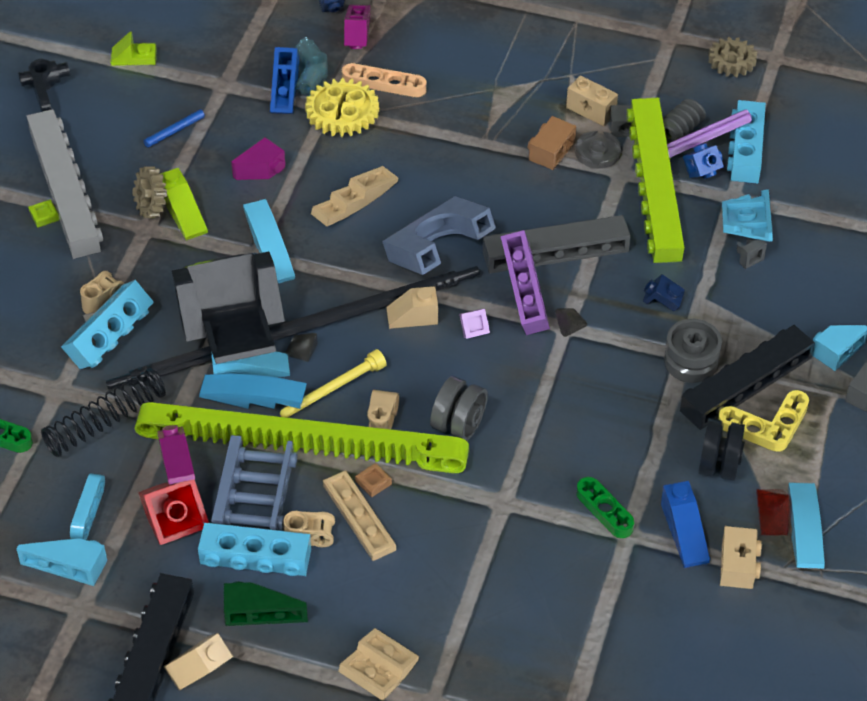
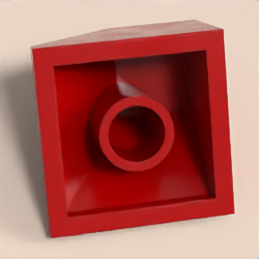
(173, 510)

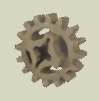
(732, 57)
(149, 192)

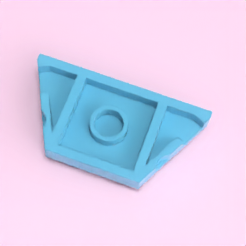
(748, 216)

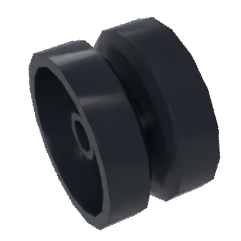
(722, 449)

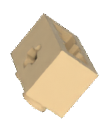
(591, 100)
(739, 557)

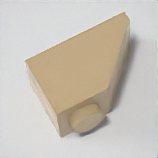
(414, 308)
(198, 661)

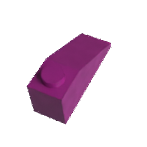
(356, 26)
(175, 454)

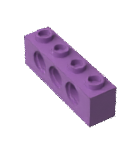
(525, 282)

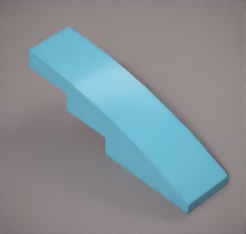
(268, 238)
(806, 525)

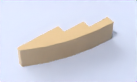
(357, 195)

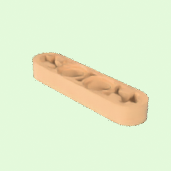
(355, 72)

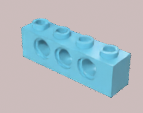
(747, 144)
(80, 345)
(244, 540)

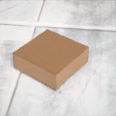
(373, 480)

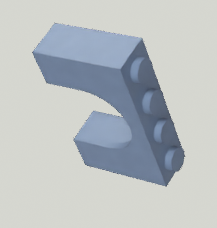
(413, 244)

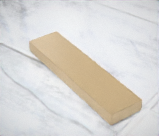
(359, 515)

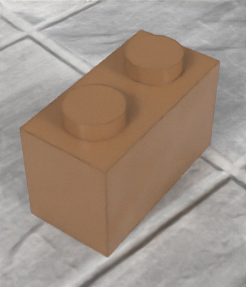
(552, 142)

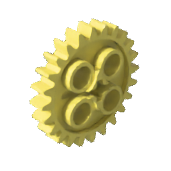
(328, 101)

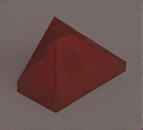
(773, 511)

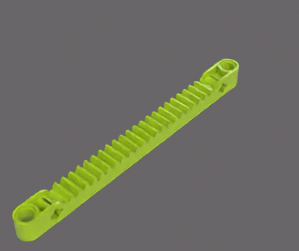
(445, 455)

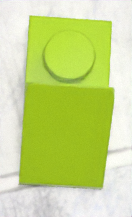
(128, 53)

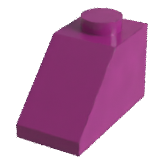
(259, 161)

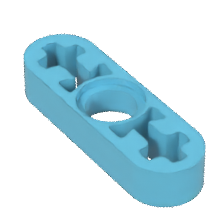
(87, 506)

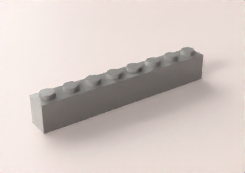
(64, 185)

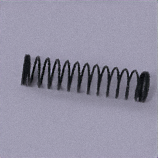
(46, 433)

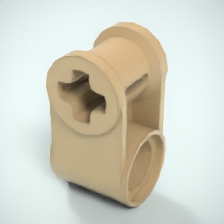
(98, 291)
(383, 409)
(311, 524)

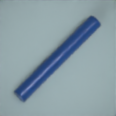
(174, 128)

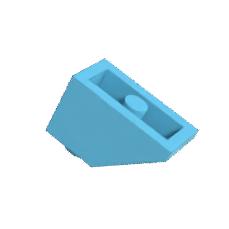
(838, 344)

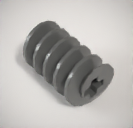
(683, 119)

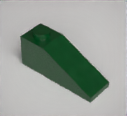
(257, 605)

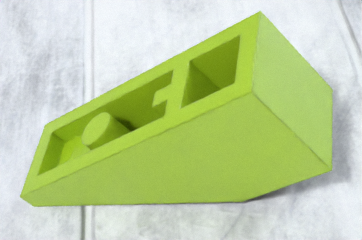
(183, 205)

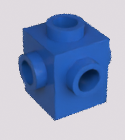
(703, 161)

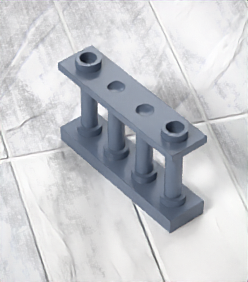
(233, 474)

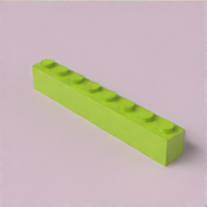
(656, 181)

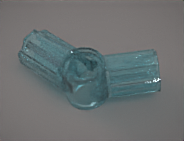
(316, 66)

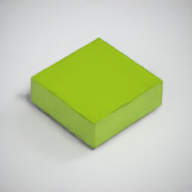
(43, 213)

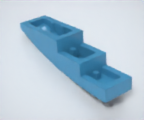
(254, 389)

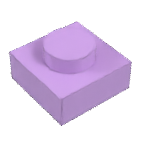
(474, 323)

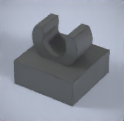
(752, 252)

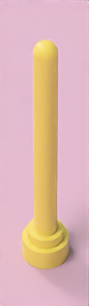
(374, 361)

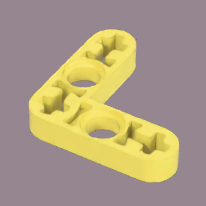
(768, 429)

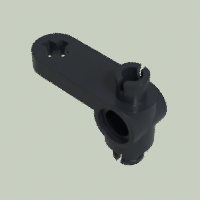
(43, 76)

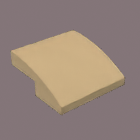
(378, 664)

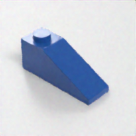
(284, 80)
(685, 523)

